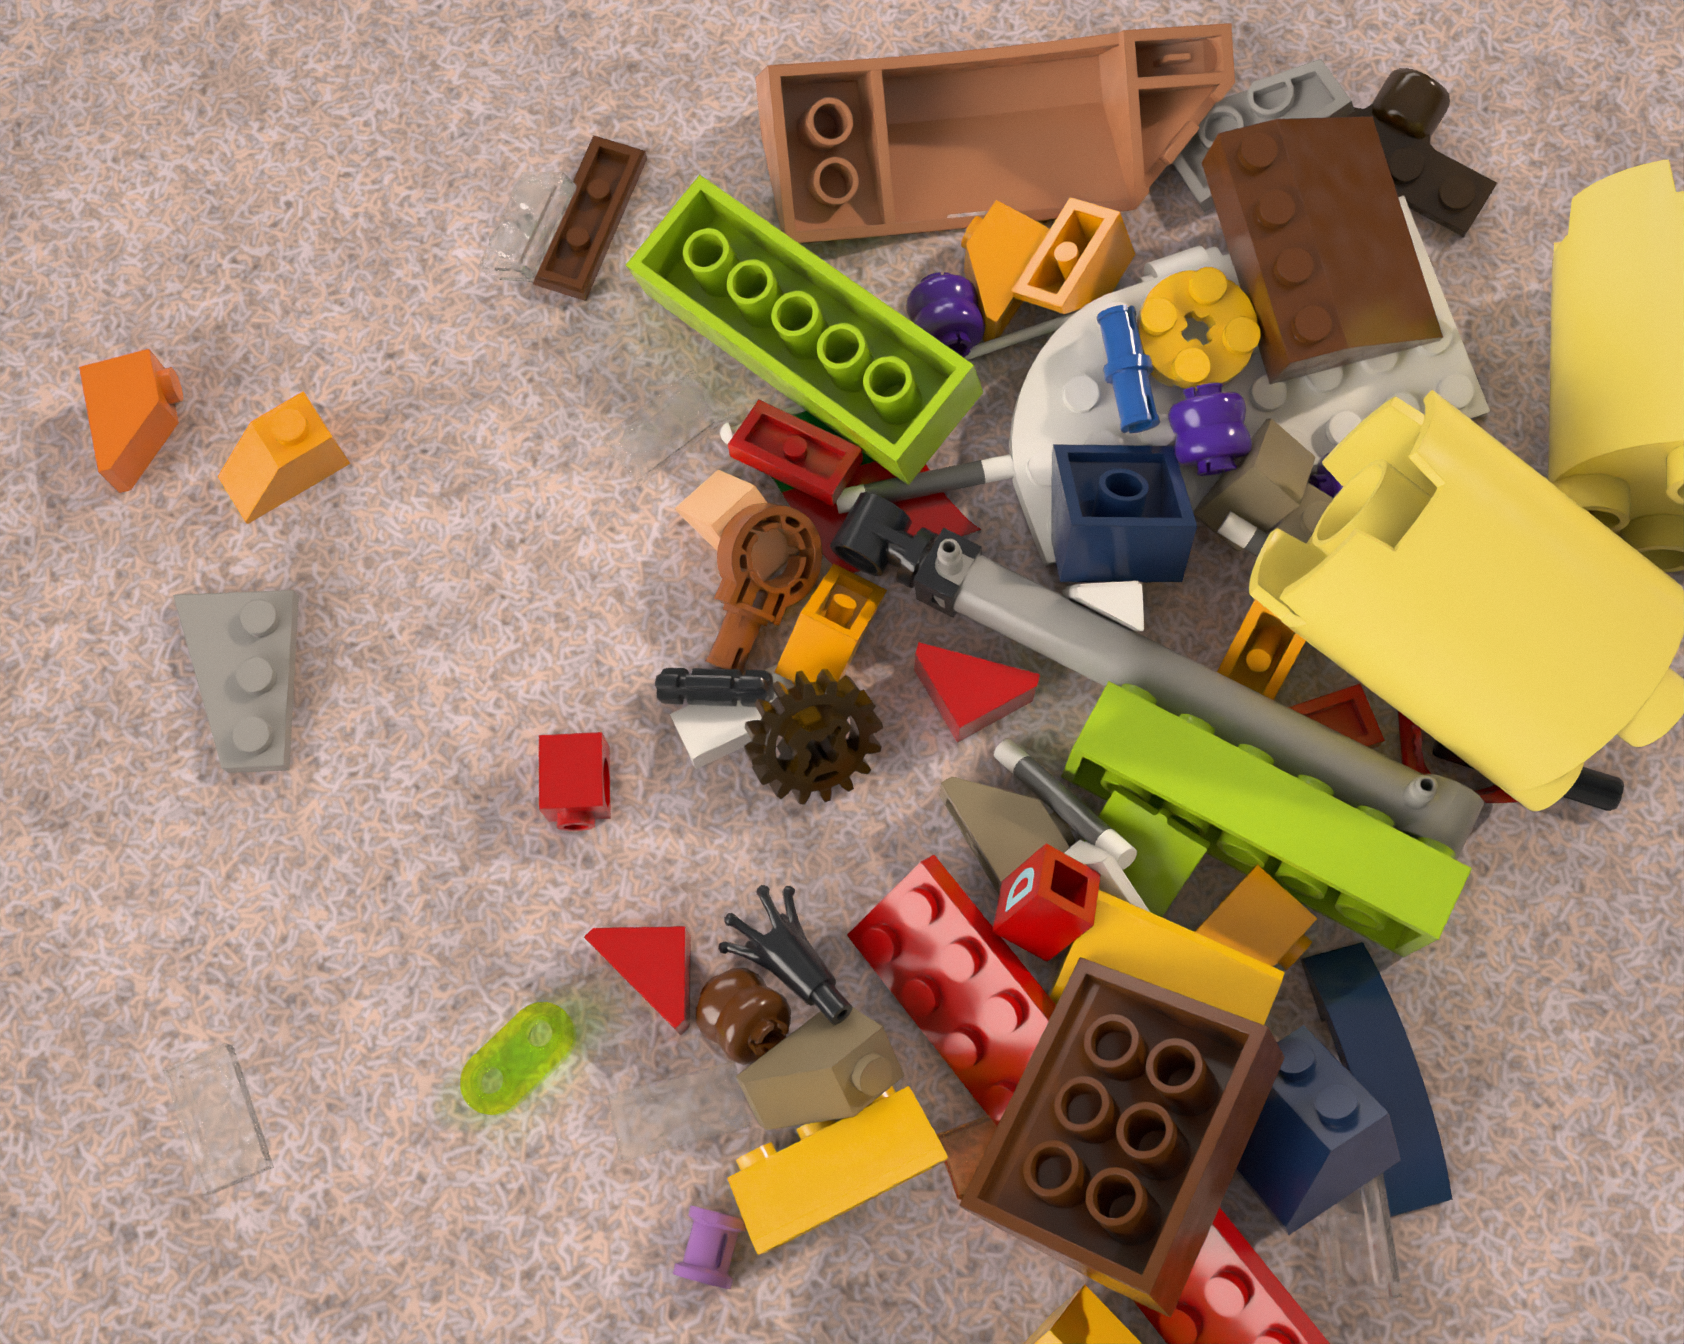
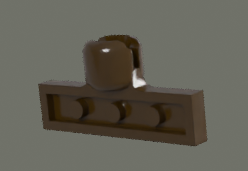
(1431, 182)

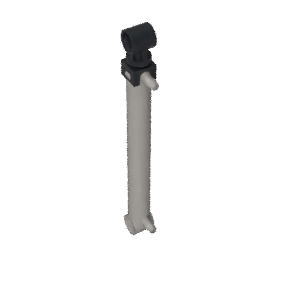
(957, 578)

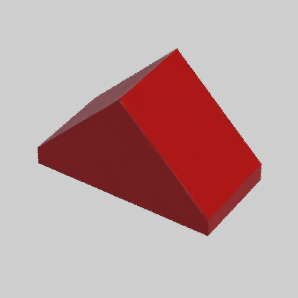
(971, 689)
(654, 964)

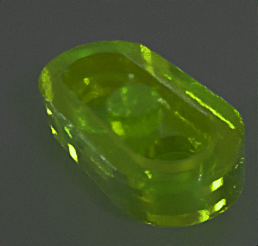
(519, 1061)

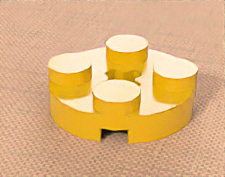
(1206, 298)

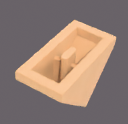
(717, 502)

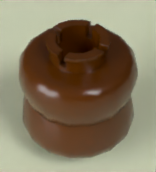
(742, 1015)

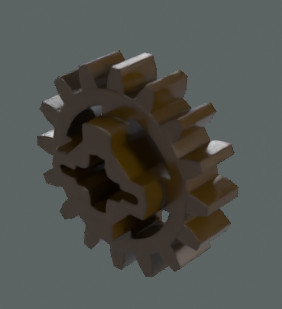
(813, 736)

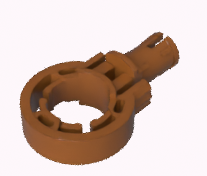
(748, 598)

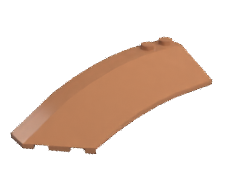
(951, 132)

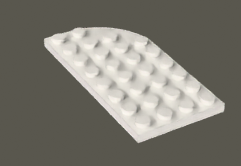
(1074, 405)

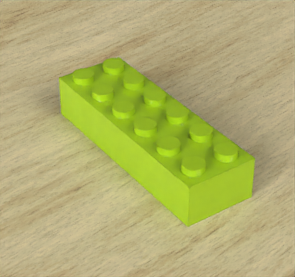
(806, 329)
(1253, 813)

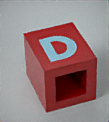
(1047, 902)

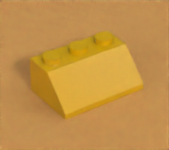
(1172, 958)
(833, 1168)

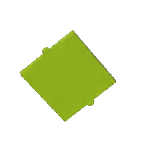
(1163, 846)

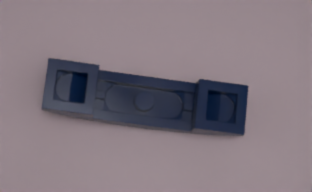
(1380, 1057)

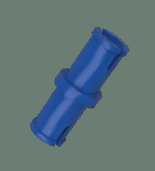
(1128, 369)

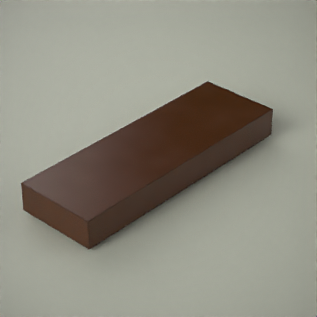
(592, 217)

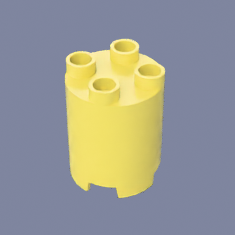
(1622, 360)
(1480, 601)

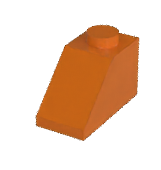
(129, 413)

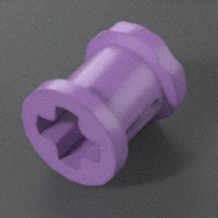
(710, 1247)

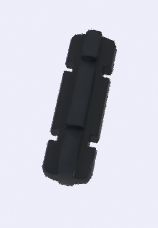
(713, 686)

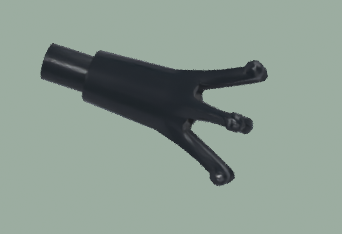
(789, 956)

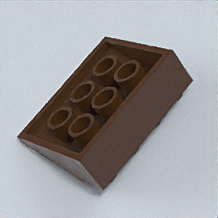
(1319, 243)
(1126, 1132)

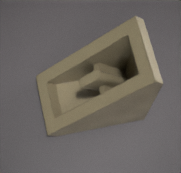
(1263, 486)

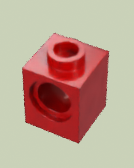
(574, 779)

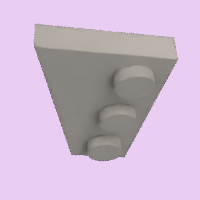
(1295, 93)
(245, 672)

